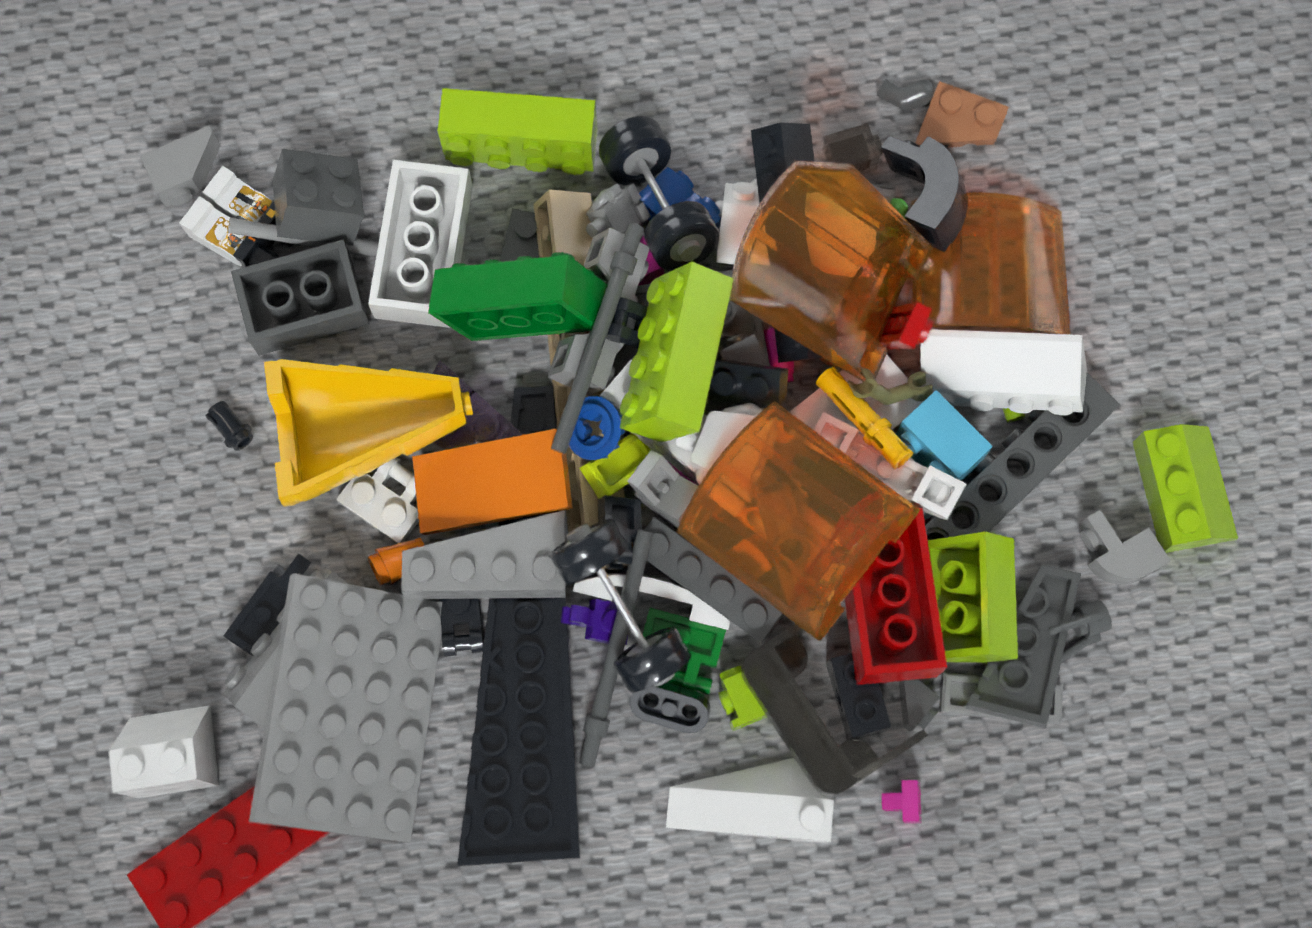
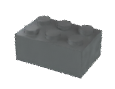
(300, 297)

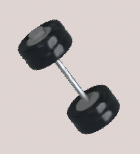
(635, 154)
(651, 658)

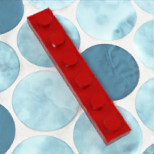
(907, 326)

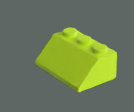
(1184, 487)
(976, 596)

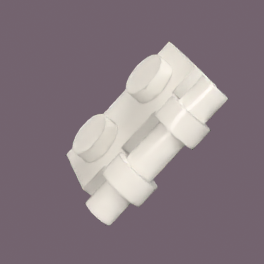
(379, 505)

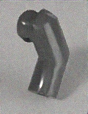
(907, 97)

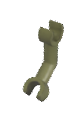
(895, 394)

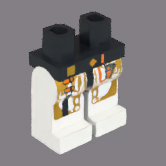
(227, 199)

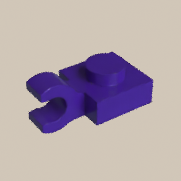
(597, 619)

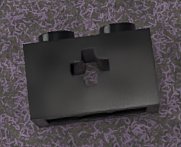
(859, 706)

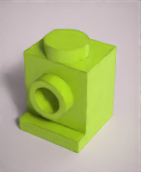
(739, 700)

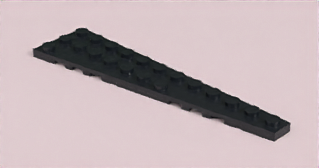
(523, 737)

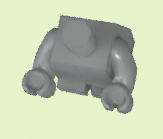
(616, 209)

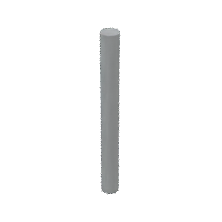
(269, 232)

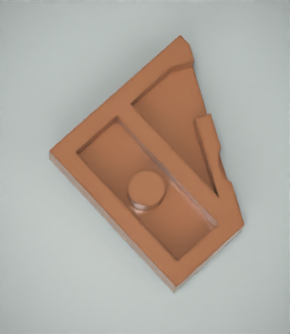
(961, 118)

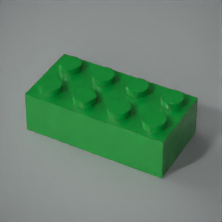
(517, 297)

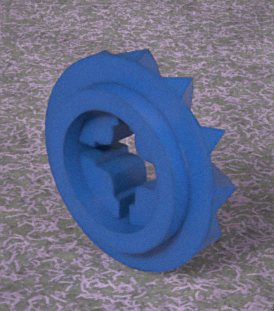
(596, 447)

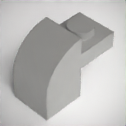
(662, 488)
(1120, 561)

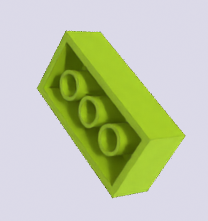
(518, 130)
(676, 353)

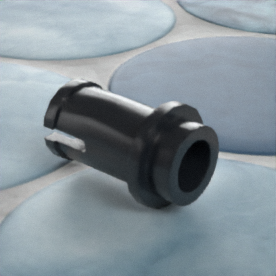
(229, 425)

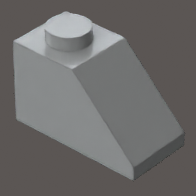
(181, 166)

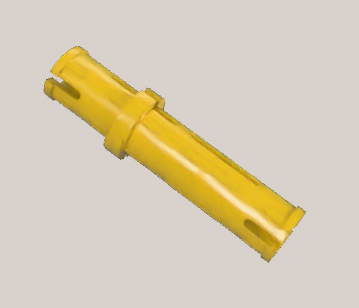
(875, 429)

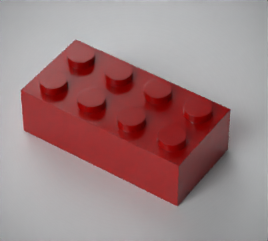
(897, 613)

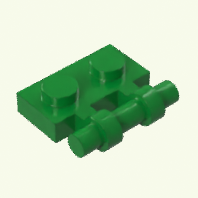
(701, 639)

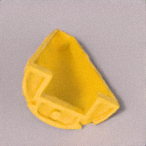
(353, 420)

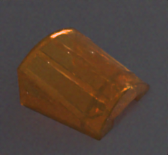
(828, 263)
(999, 268)
(793, 517)

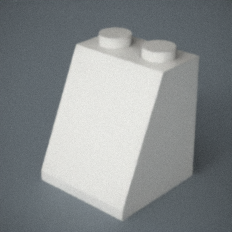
(164, 754)

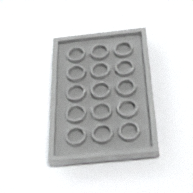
(348, 710)

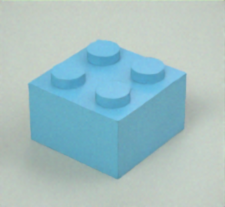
(943, 438)

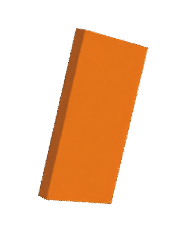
(490, 482)

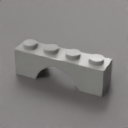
(571, 350)

